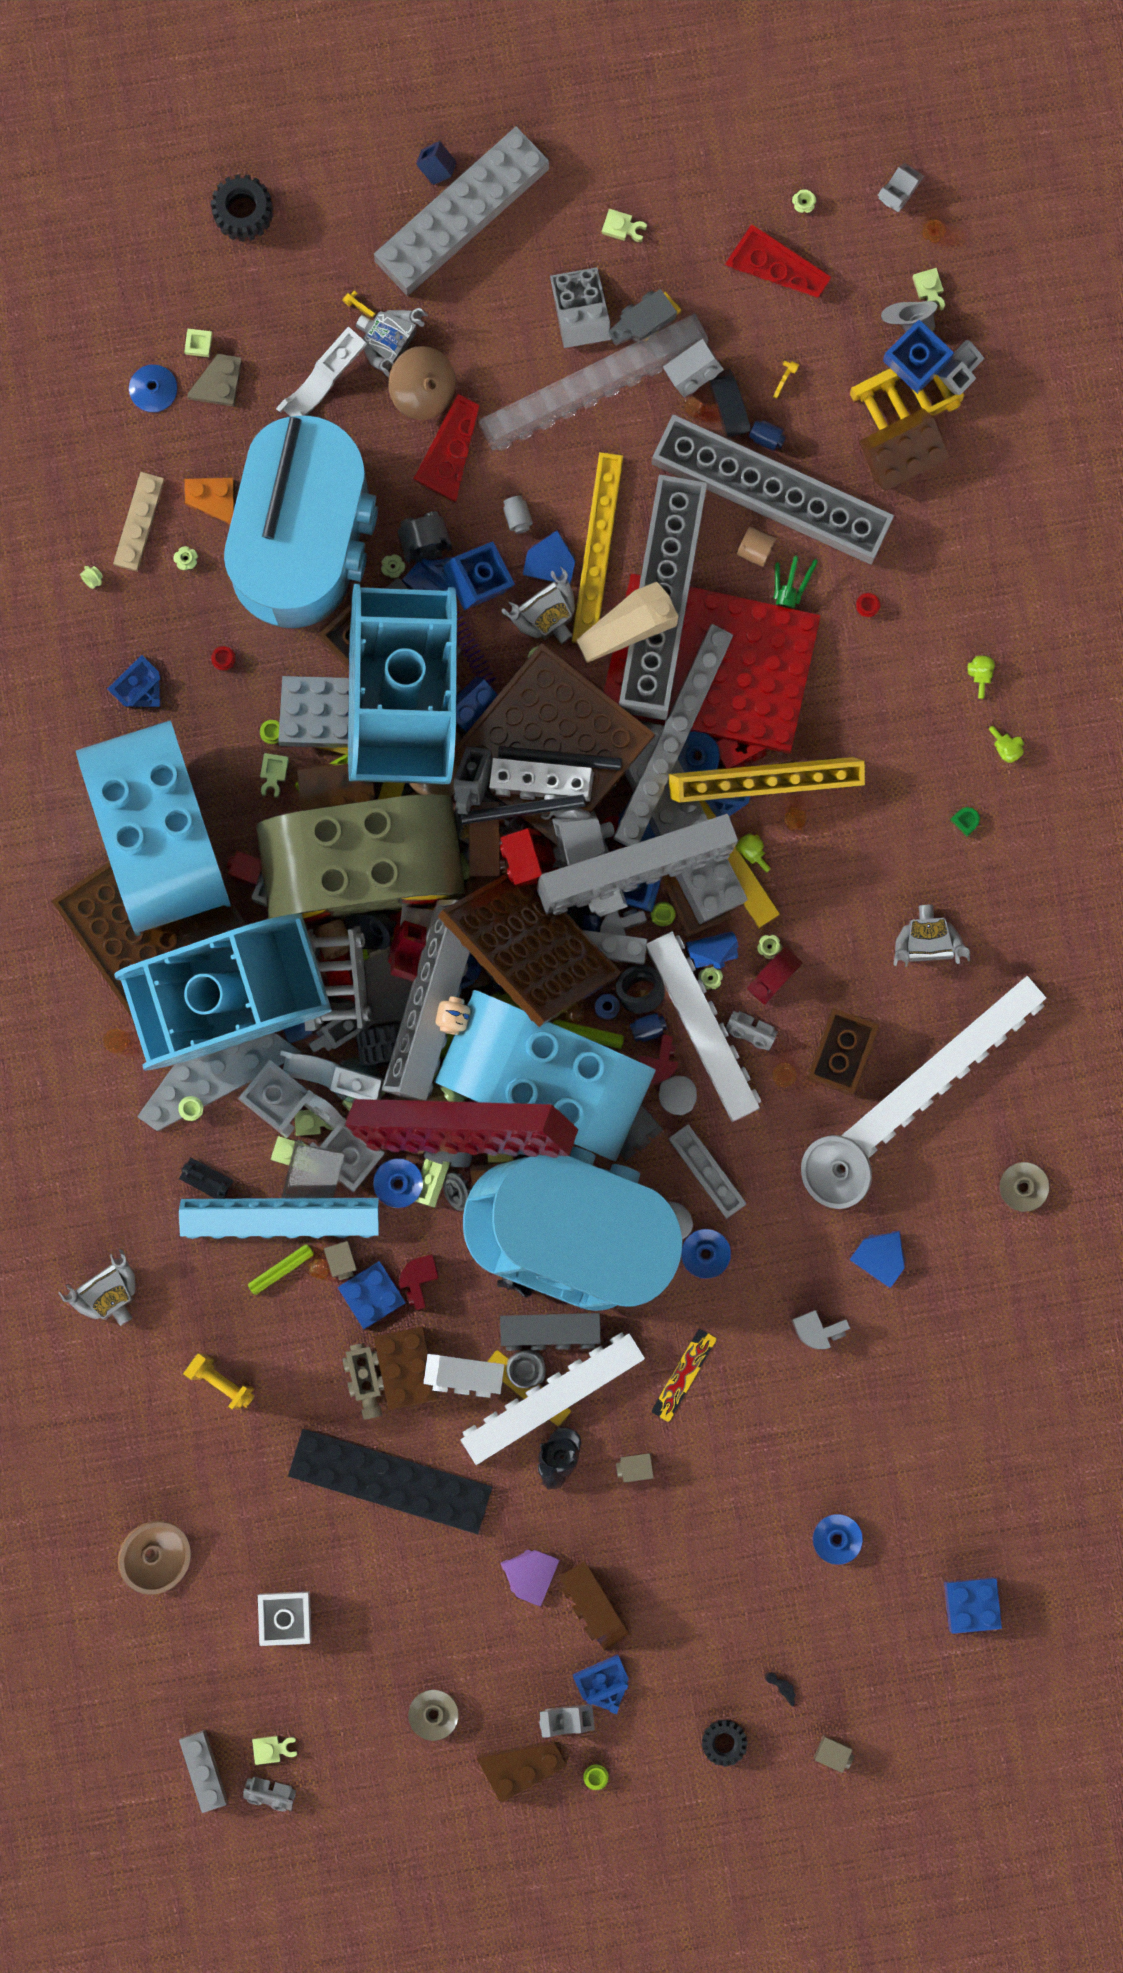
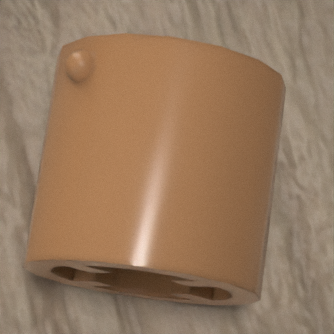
(756, 546)
(333, 929)

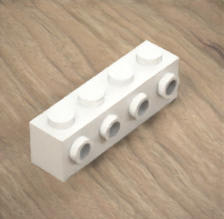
(539, 780)

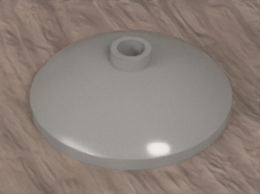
(827, 1181)

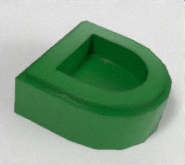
(966, 820)

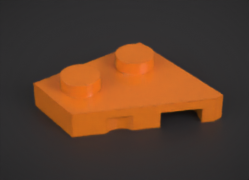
(211, 496)

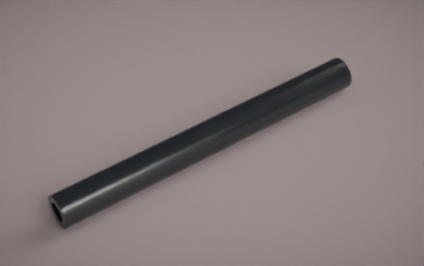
(281, 478)
(560, 758)
(523, 809)

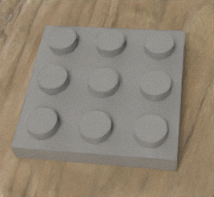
(314, 712)

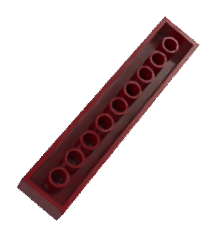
(462, 1127)

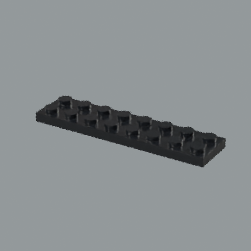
(390, 1481)

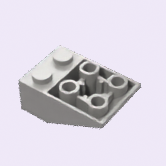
(580, 307)

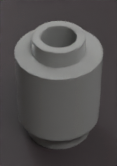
(517, 514)

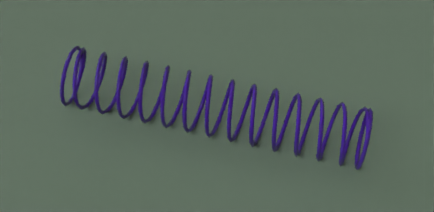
(492, 679)

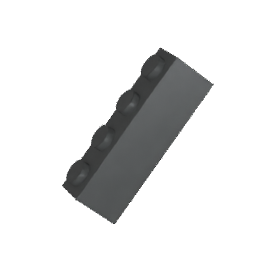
(550, 1330)

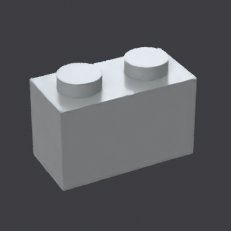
(693, 368)

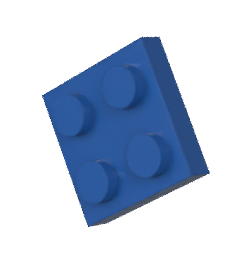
(371, 1295)

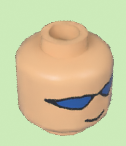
(452, 1016)

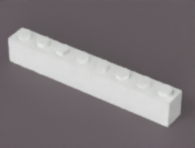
(702, 1026)
(551, 1399)

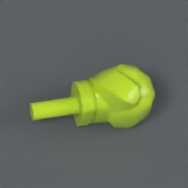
(982, 670)
(1008, 748)
(751, 848)

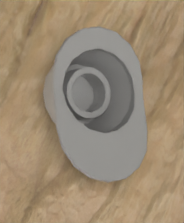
(909, 313)

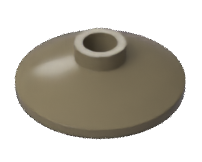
(1035, 1180)
(433, 1728)

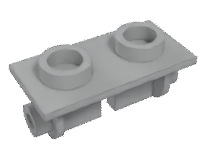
(741, 1027)
(260, 1794)

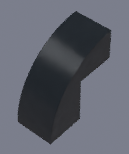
(729, 404)

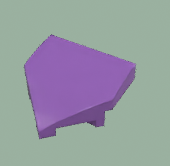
(530, 1575)

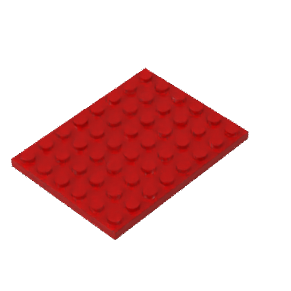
(759, 678)

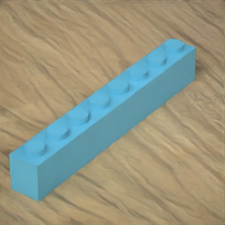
(279, 1217)

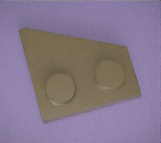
(218, 381)

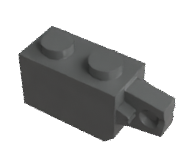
(644, 318)
(472, 778)
(336, 1033)

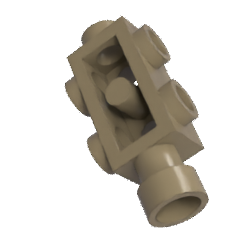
(362, 1374)

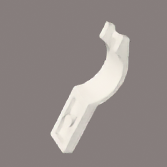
(324, 374)
(332, 1075)

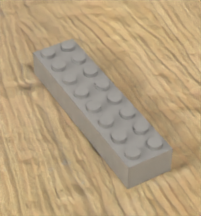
(461, 211)
(636, 865)
(710, 888)
(419, 1038)

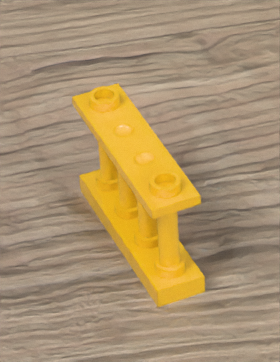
(886, 381)
(202, 1367)

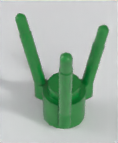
(787, 595)

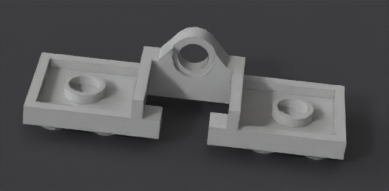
(279, 1098)

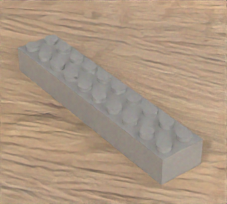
(772, 489)
(670, 563)

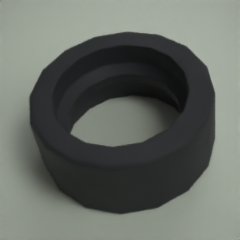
(634, 975)

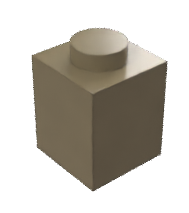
(341, 1260)
(635, 1467)
(834, 1754)

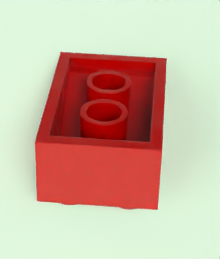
(528, 856)

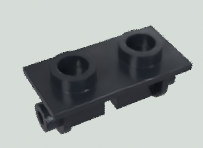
(205, 1179)

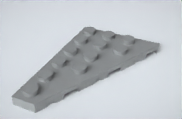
(212, 1077)

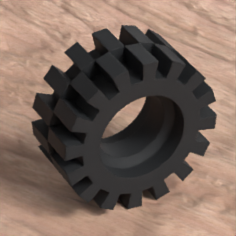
(737, 1751)

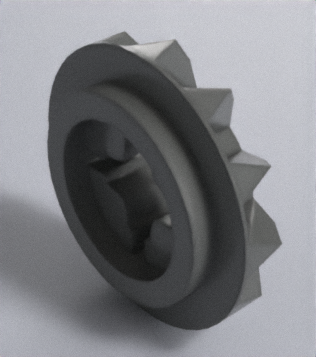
(455, 1184)

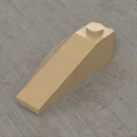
(634, 619)

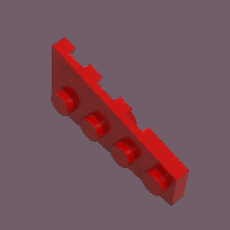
(771, 261)
(447, 454)

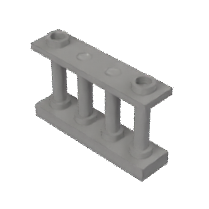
(358, 989)

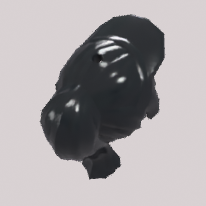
(551, 1467)

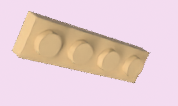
(139, 521)

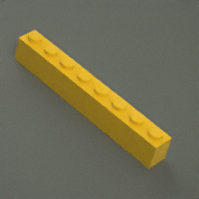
(766, 779)

